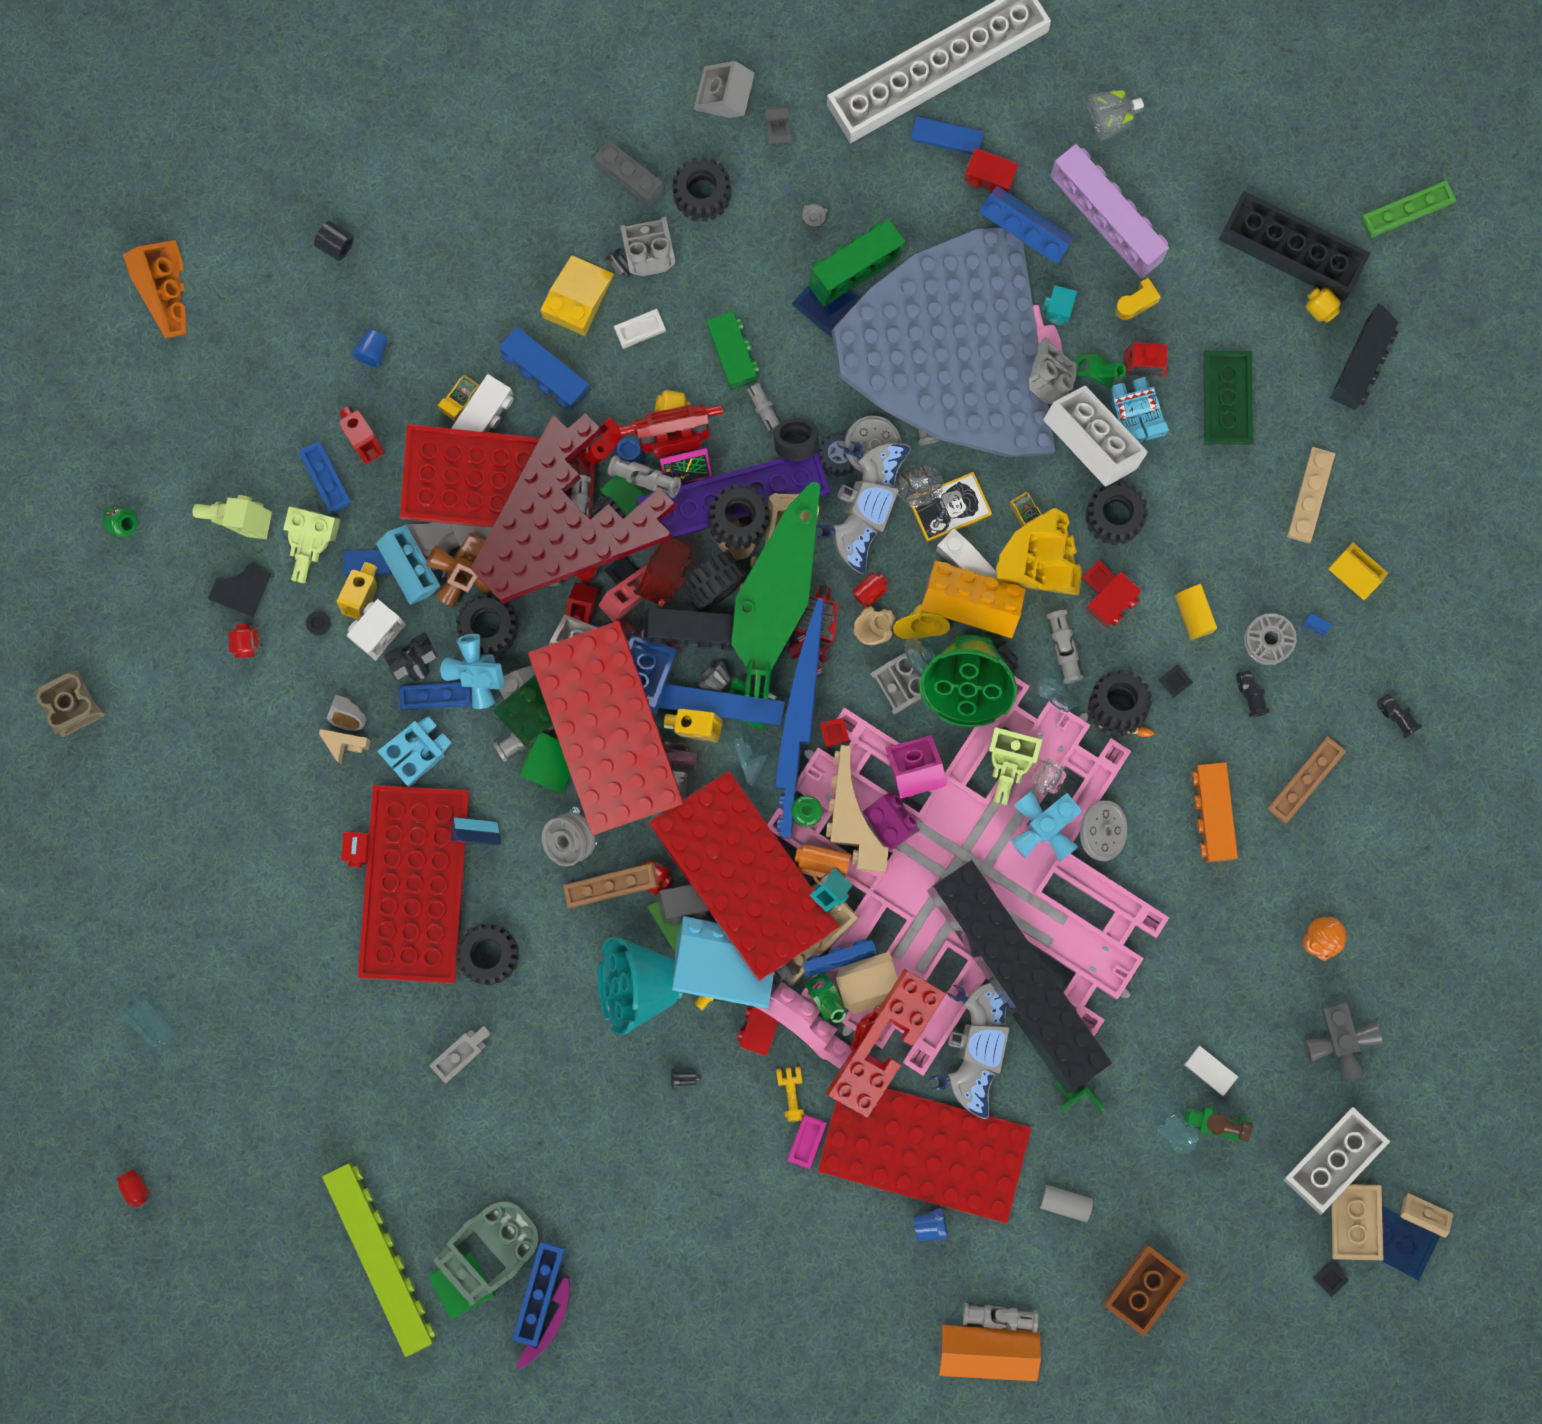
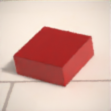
(1098, 577)
(834, 732)

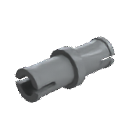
(763, 407)

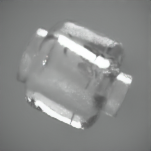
(1048, 776)

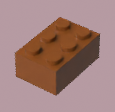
(1144, 1289)

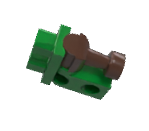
(1218, 1125)

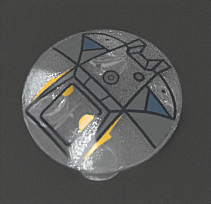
(919, 484)

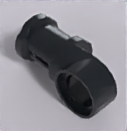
(1254, 697)
(1402, 718)

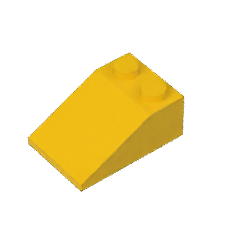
(576, 295)

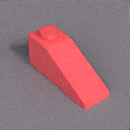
(623, 596)

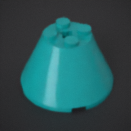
(634, 984)

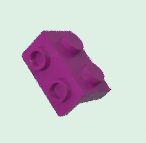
(891, 820)

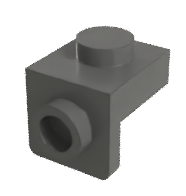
(778, 124)

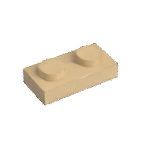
(1426, 1215)

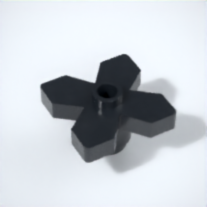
(412, 658)

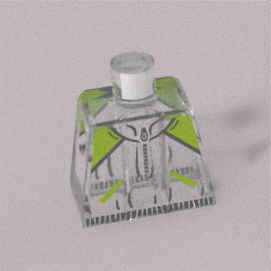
(1112, 112)

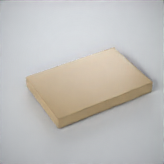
(1357, 1223)

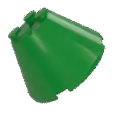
(968, 683)

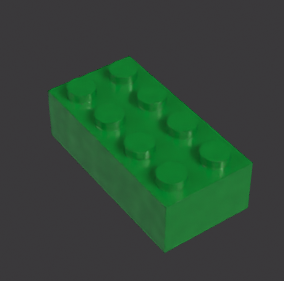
(855, 262)

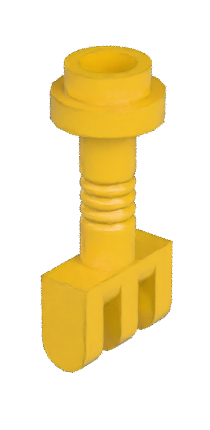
(794, 1113)

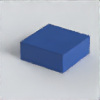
(1316, 624)

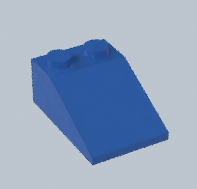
(653, 667)

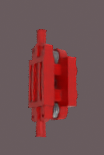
(673, 429)

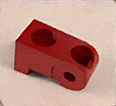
(605, 442)

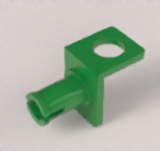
(1099, 369)
(827, 998)
(1075, 1096)

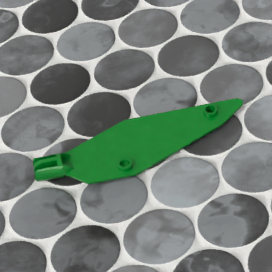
(776, 590)

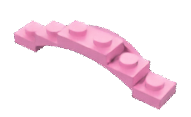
(803, 1020)

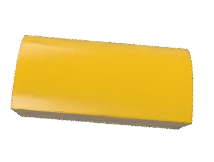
(1358, 571)
(1195, 612)

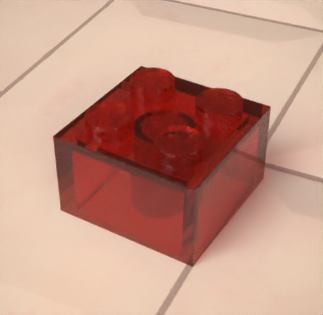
(665, 571)

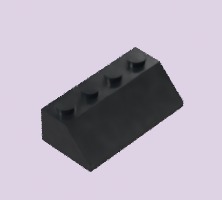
(1365, 358)

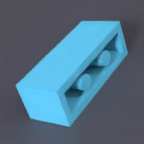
(408, 564)

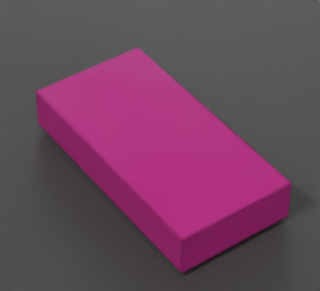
(807, 1141)

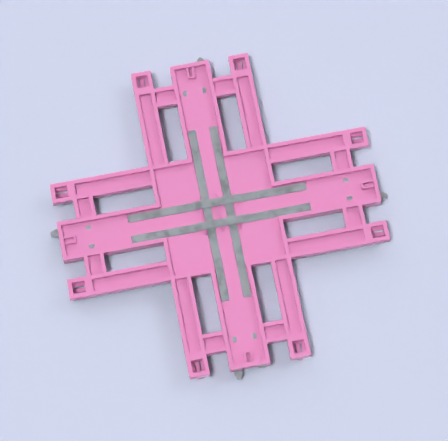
(965, 827)

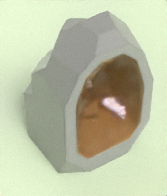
(346, 714)

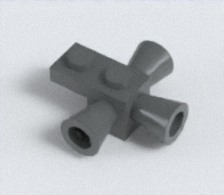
(1342, 1040)

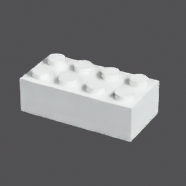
(1095, 435)
(1336, 1160)

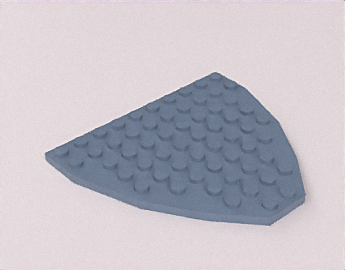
(952, 345)

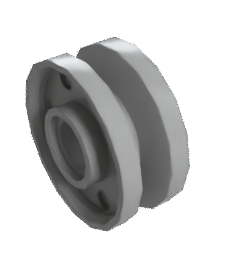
(1281, 630)
(568, 839)

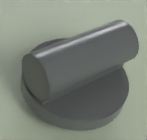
(786, 973)

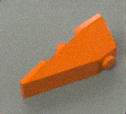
(157, 279)

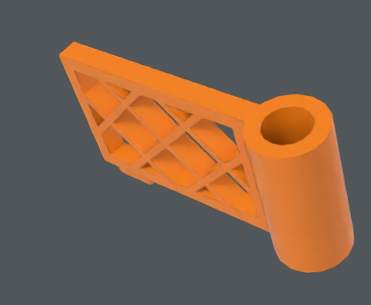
(821, 861)

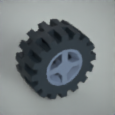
(834, 447)

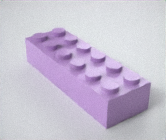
(1109, 210)

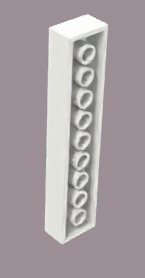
(936, 65)

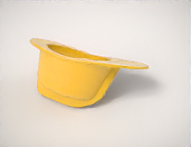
(921, 625)

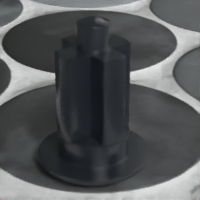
(618, 263)
(1007, 655)
(674, 746)
(684, 1078)

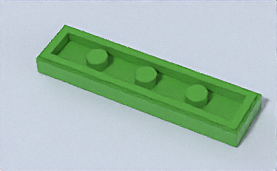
(1408, 209)

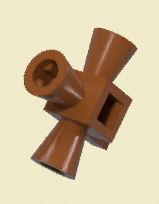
(458, 569)

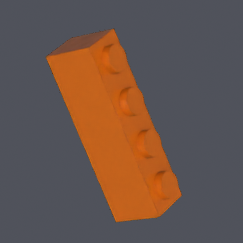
(1215, 812)

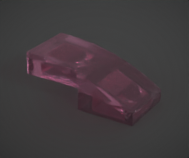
(683, 758)

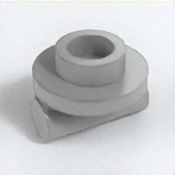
(814, 214)

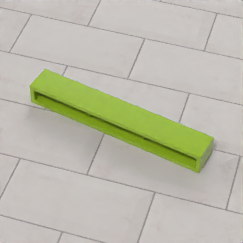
(379, 1259)

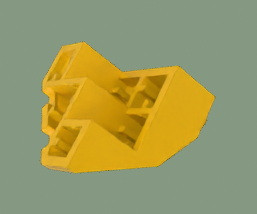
(1042, 556)

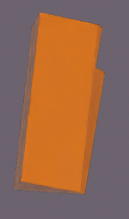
(989, 1353)

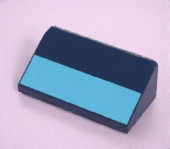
(475, 831)

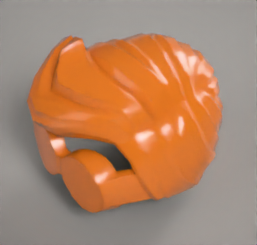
(1325, 937)

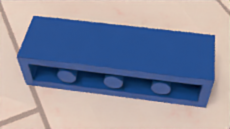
(1026, 224)
(544, 368)
(539, 1293)

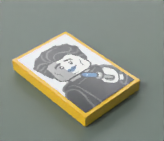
(957, 507)

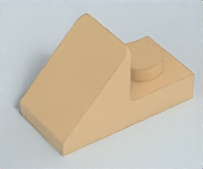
(337, 741)

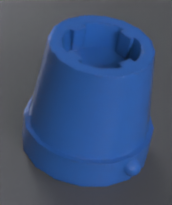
(370, 348)
(630, 451)
(931, 1226)

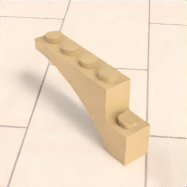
(848, 822)

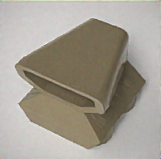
(68, 704)

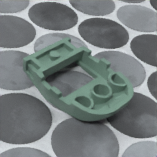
(506, 1234)

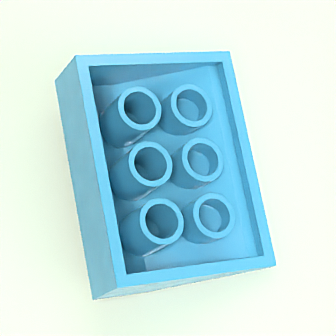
(712, 968)

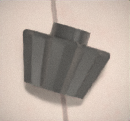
(714, 677)

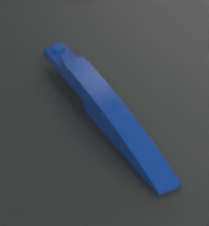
(798, 719)

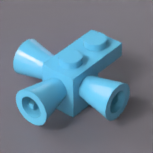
(474, 671)
(1046, 825)

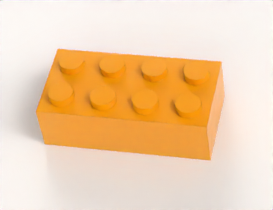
(973, 599)

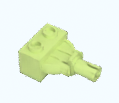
(238, 515)
(308, 537)
(1013, 755)

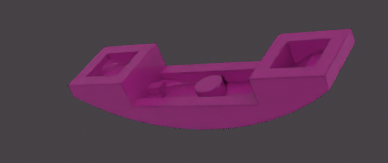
(562, 1297)

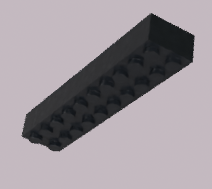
(1019, 977)

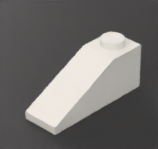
(963, 555)

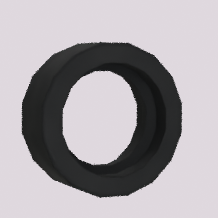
(799, 451)

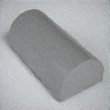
(1066, 1203)

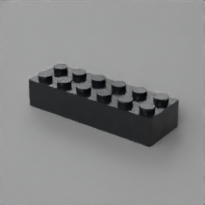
(1294, 245)

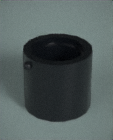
(334, 240)

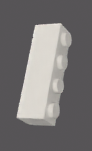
(485, 406)

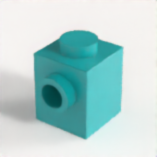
(1059, 305)
(831, 890)

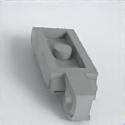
(460, 1054)

